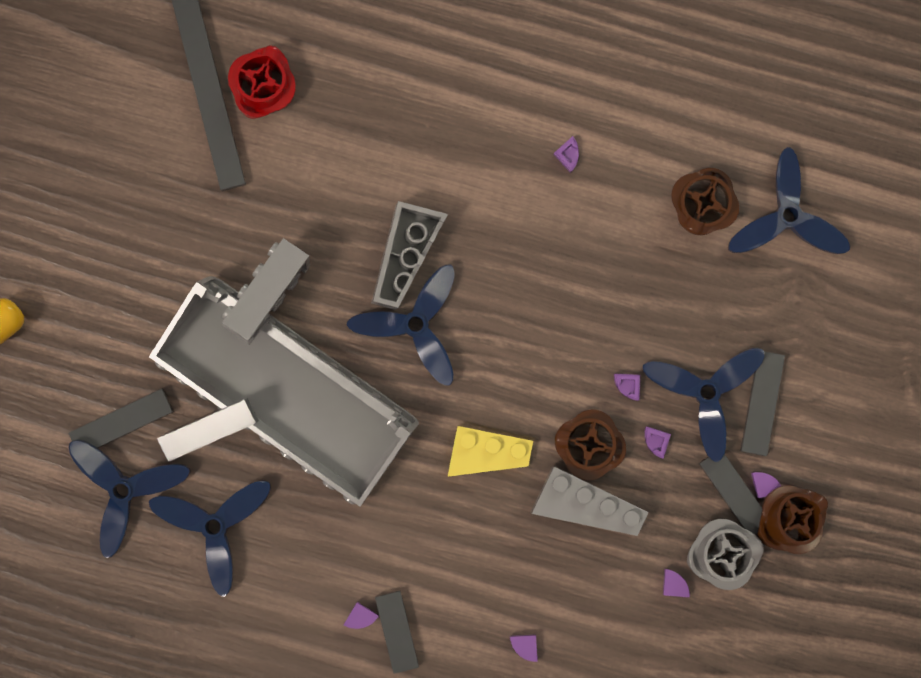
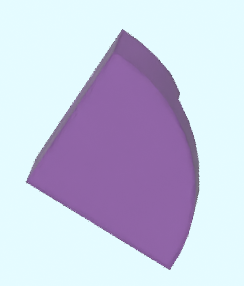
(568, 154)
(628, 385)
(656, 441)
(764, 483)
(674, 584)
(360, 617)
(525, 646)

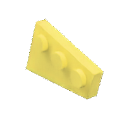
(486, 451)

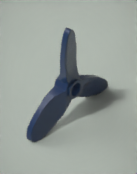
(805, 225)
(426, 307)
(710, 416)
(105, 473)
(194, 518)

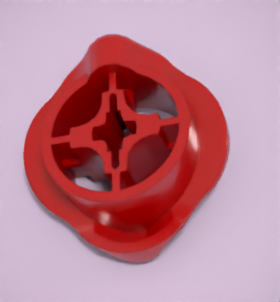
(242, 69)

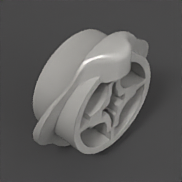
(750, 550)

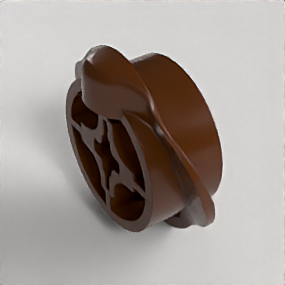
(716, 178)
(596, 419)
(782, 516)

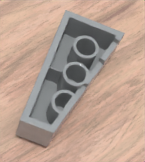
(406, 246)
(265, 290)
(579, 502)

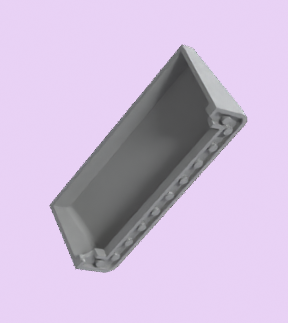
(298, 392)

